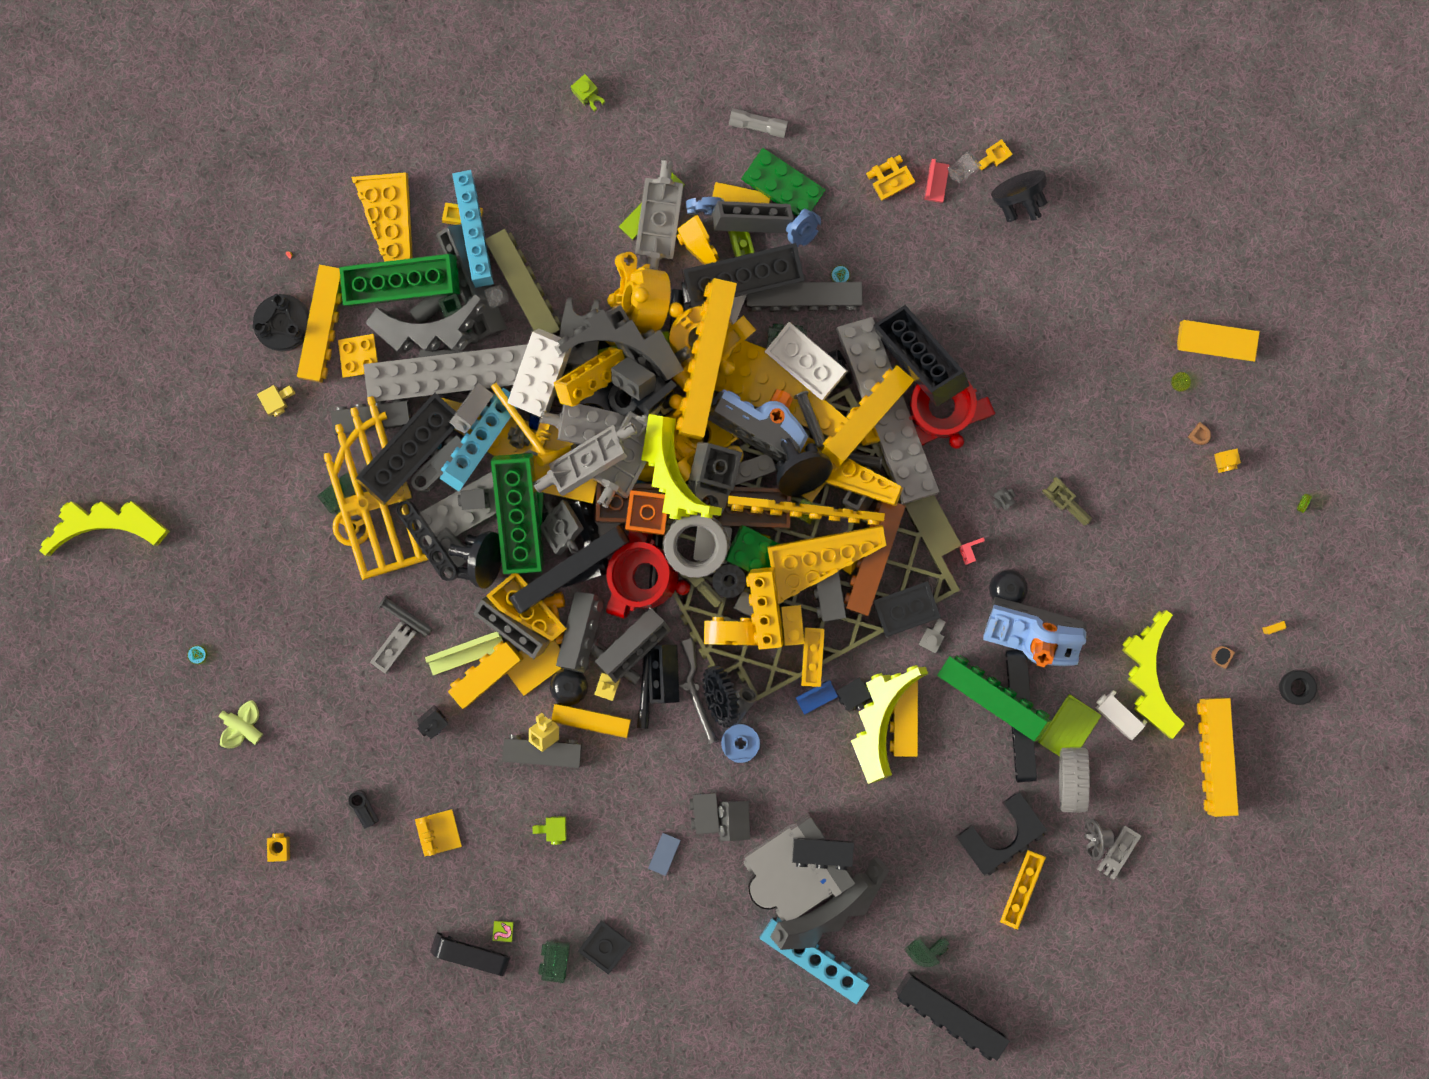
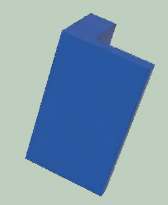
(816, 697)

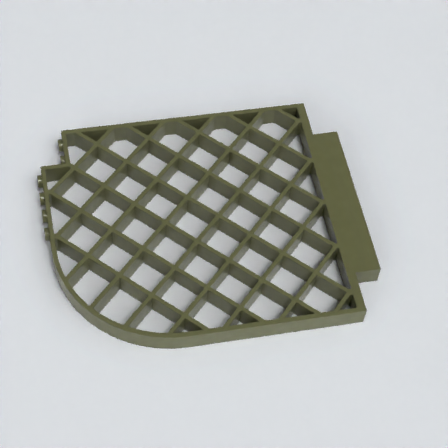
(931, 528)

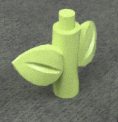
(240, 726)

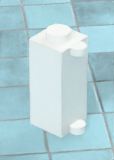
(1119, 716)

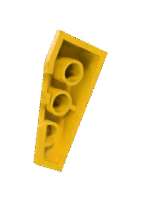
(696, 240)
(537, 618)

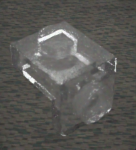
(964, 167)
(497, 296)

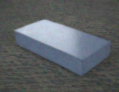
(664, 854)

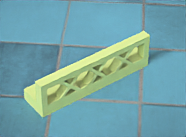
(463, 653)

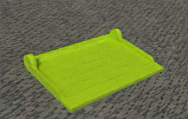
(1069, 726)

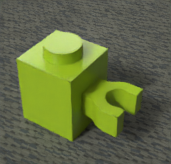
(586, 92)
(555, 829)

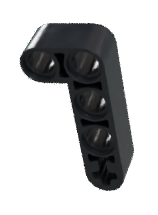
(469, 955)

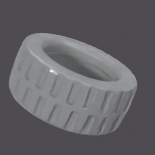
(701, 568)
(1074, 780)

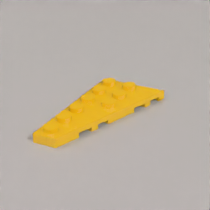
(387, 212)
(815, 559)

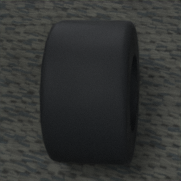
(617, 402)
(1306, 678)

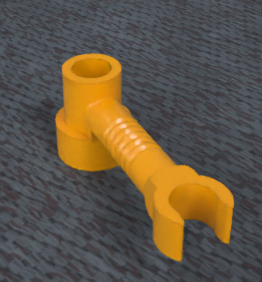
(555, 602)

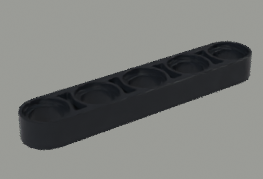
(420, 534)

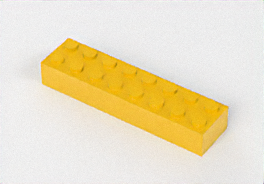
(707, 358)

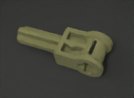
(1063, 498)
(705, 589)

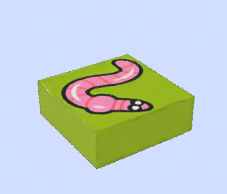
(503, 931)

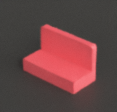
(936, 181)
(966, 551)

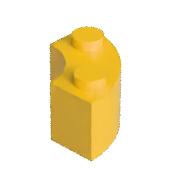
(729, 632)

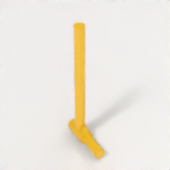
(544, 456)

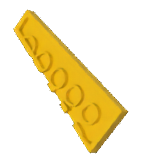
(861, 480)

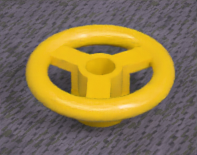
(339, 519)

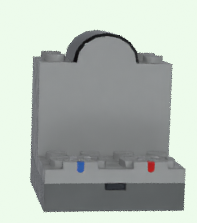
(781, 883)

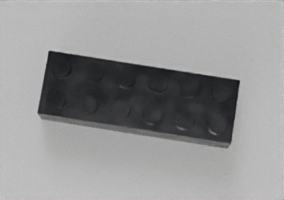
(750, 271)
(921, 355)
(407, 449)
(952, 1016)

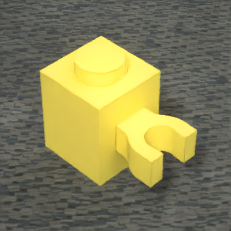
(274, 400)
(606, 687)
(543, 733)

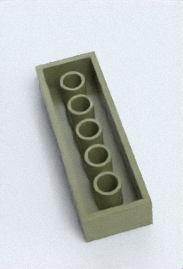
(521, 282)

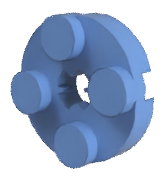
(705, 205)
(803, 228)
(748, 735)

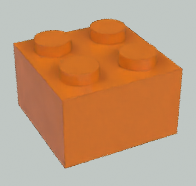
(646, 513)

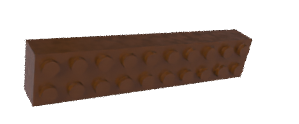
(618, 508)

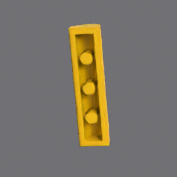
(1023, 889)

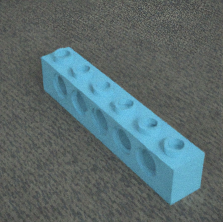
(473, 228)
(458, 476)
(852, 992)

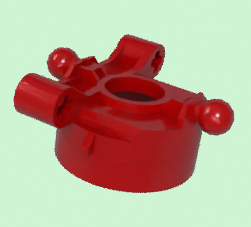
(966, 412)
(621, 574)

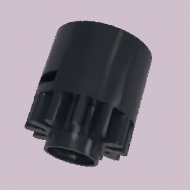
(736, 573)

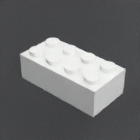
(538, 371)

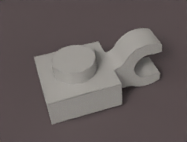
(932, 638)

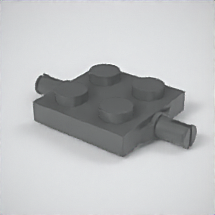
(561, 527)

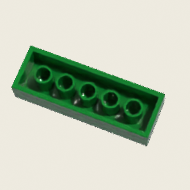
(399, 280)
(517, 513)
(994, 697)

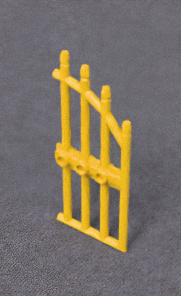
(364, 501)

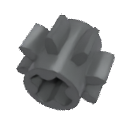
(517, 437)
(1004, 498)

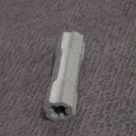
(759, 123)

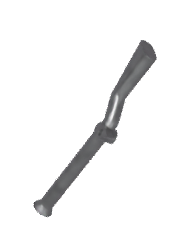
(690, 652)

